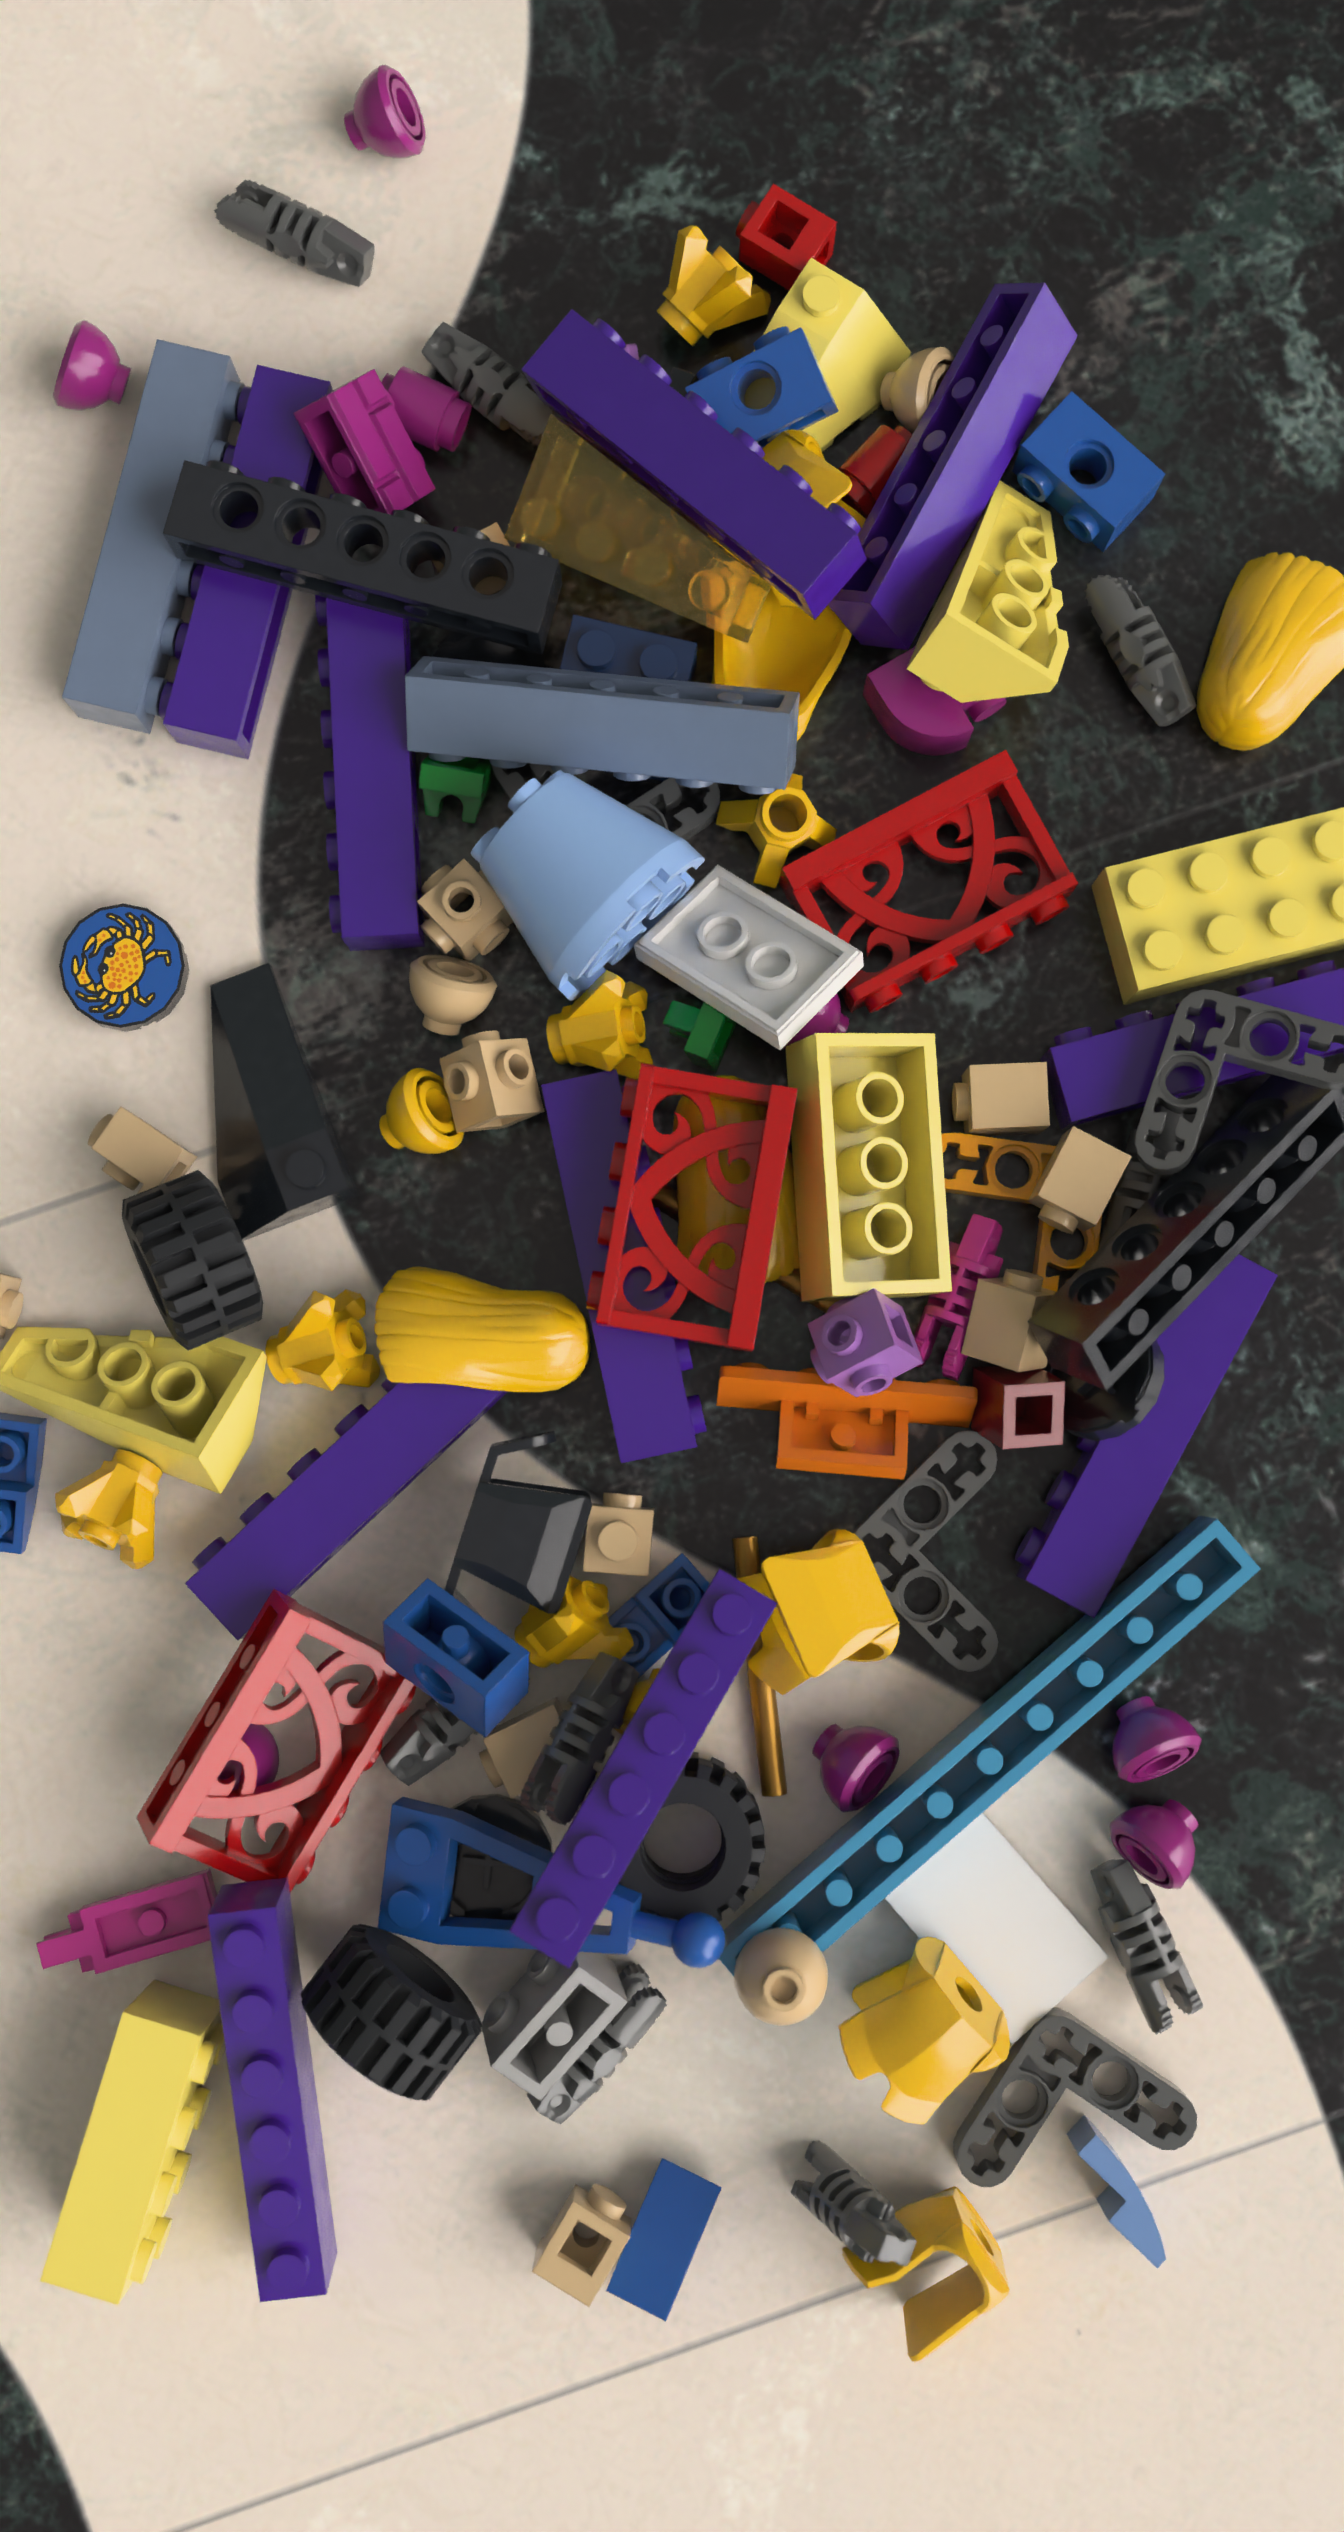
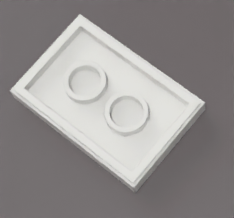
(749, 956)
(999, 1923)

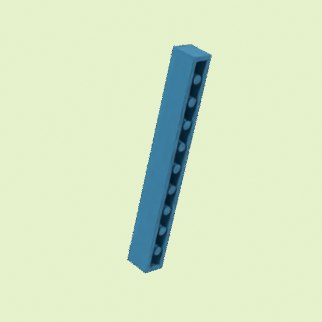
(1001, 1740)

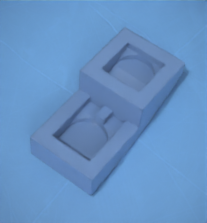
(1122, 2199)

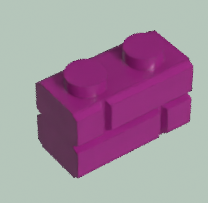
(365, 445)

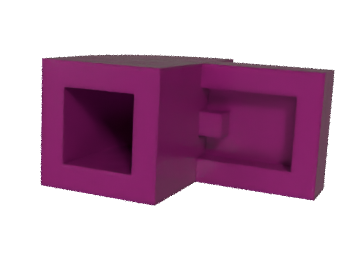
(918, 715)

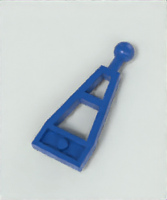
(421, 1882)

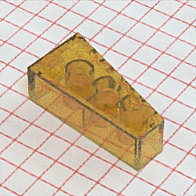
(627, 535)

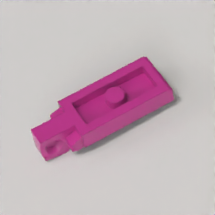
(134, 1925)

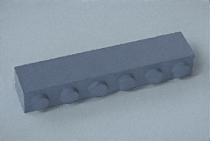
(138, 579)
(602, 723)

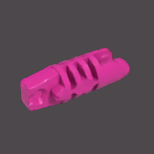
(968, 1262)

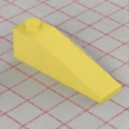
(849, 341)
(997, 613)
(144, 1394)

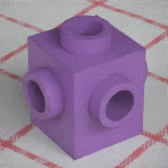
(863, 1344)

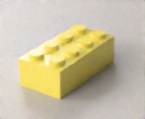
(1225, 906)
(868, 1166)
(136, 2143)

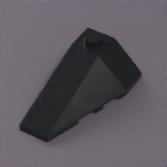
(271, 1123)

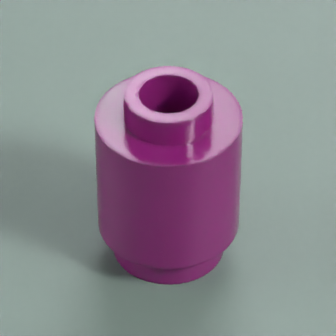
(428, 409)

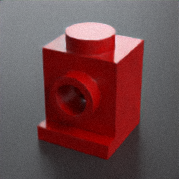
(779, 223)

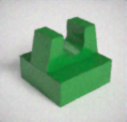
(463, 778)
(703, 1029)

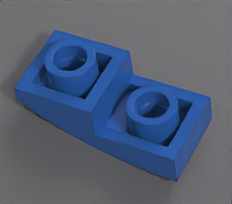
(20, 1471)
(660, 1612)
(663, 2239)

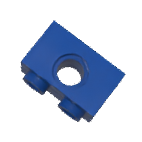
(800, 392)
(1081, 439)
(456, 1657)

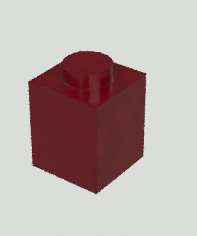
(1018, 1407)

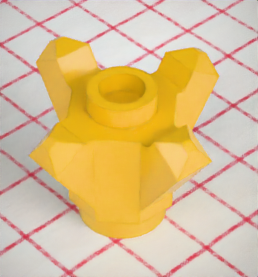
(708, 289)
(777, 827)
(602, 1028)
(324, 1344)
(114, 1507)
(576, 1630)

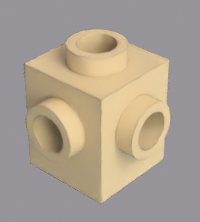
(467, 932)
(491, 1082)

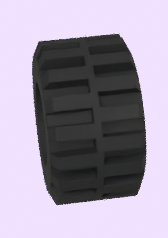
(193, 1259)
(732, 1870)
(390, 2012)

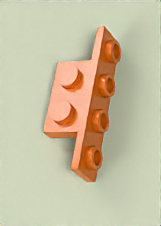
(842, 1433)

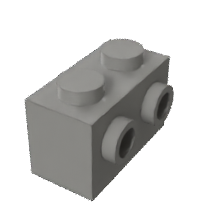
(551, 2018)

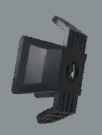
(521, 1533)

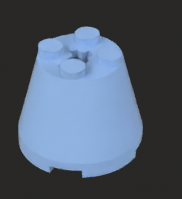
(582, 876)

